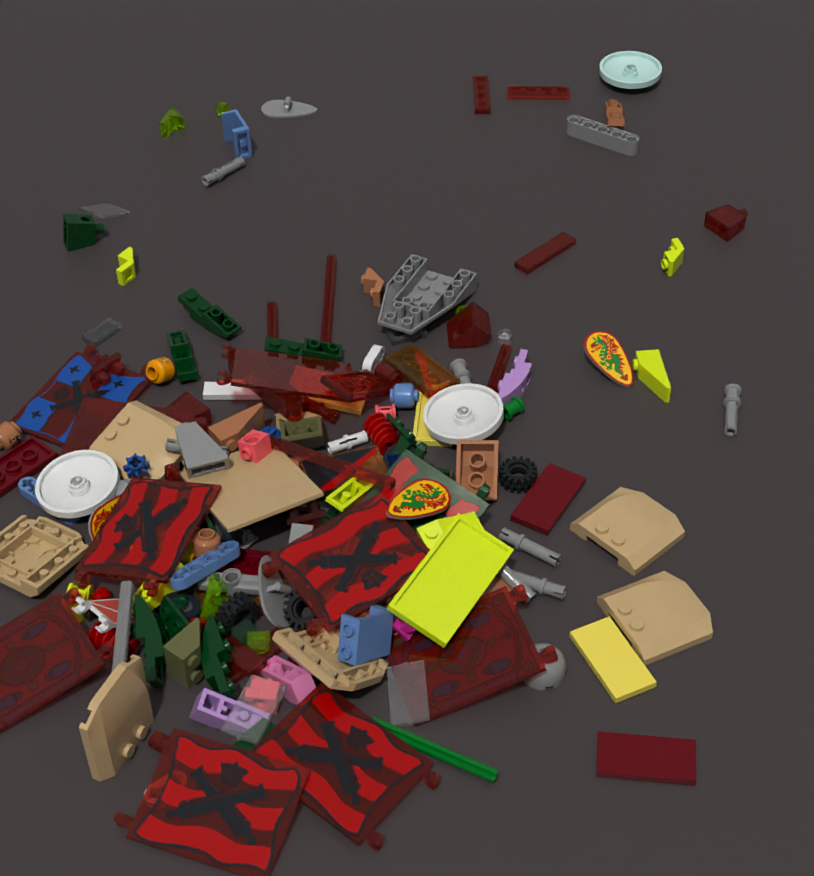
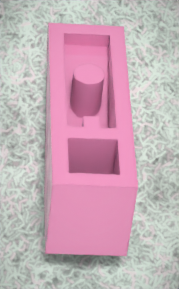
(294, 677)

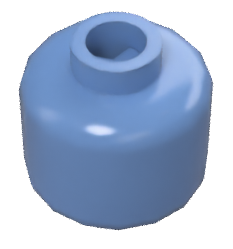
(404, 395)

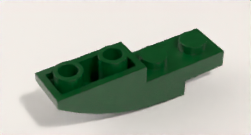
(207, 316)
(310, 348)
(152, 634)
(216, 656)

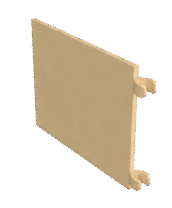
(257, 489)

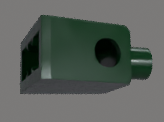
(80, 231)

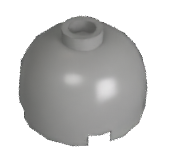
(554, 672)

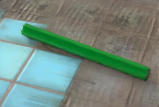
(442, 753)

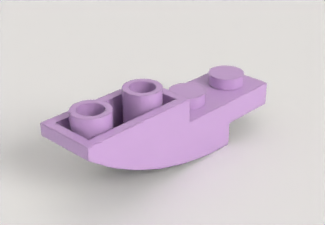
(517, 380)

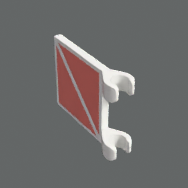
(105, 609)

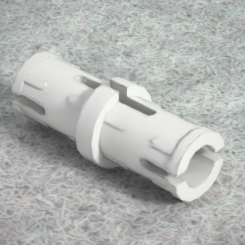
(347, 442)

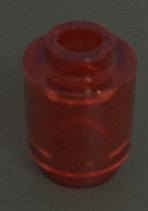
(388, 373)

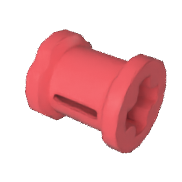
(386, 409)

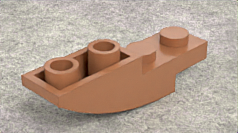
(614, 114)

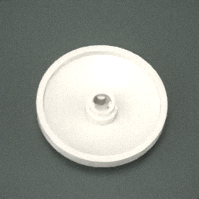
(463, 413)
(77, 483)

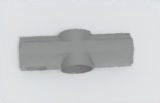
(234, 582)

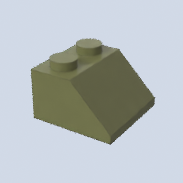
(305, 432)
(184, 655)

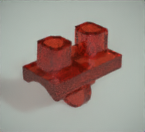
(103, 365)
(314, 512)

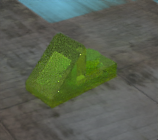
(171, 121)
(212, 597)

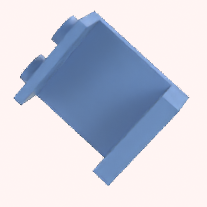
(237, 131)
(365, 637)

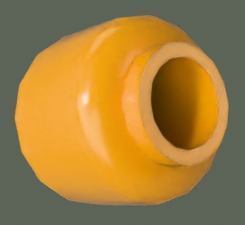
(160, 370)

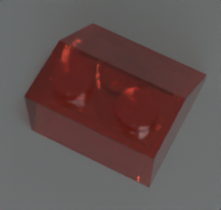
(469, 328)

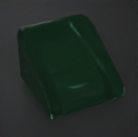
(240, 630)

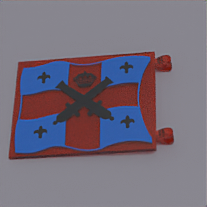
(56, 404)

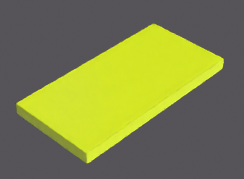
(450, 580)

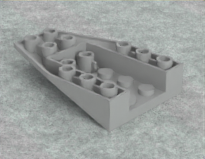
(420, 295)

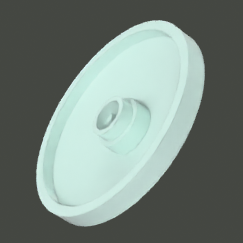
(630, 69)

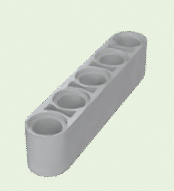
(602, 135)

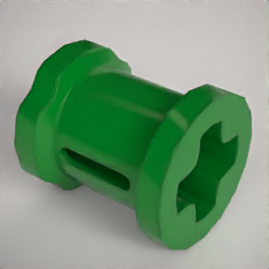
(513, 407)

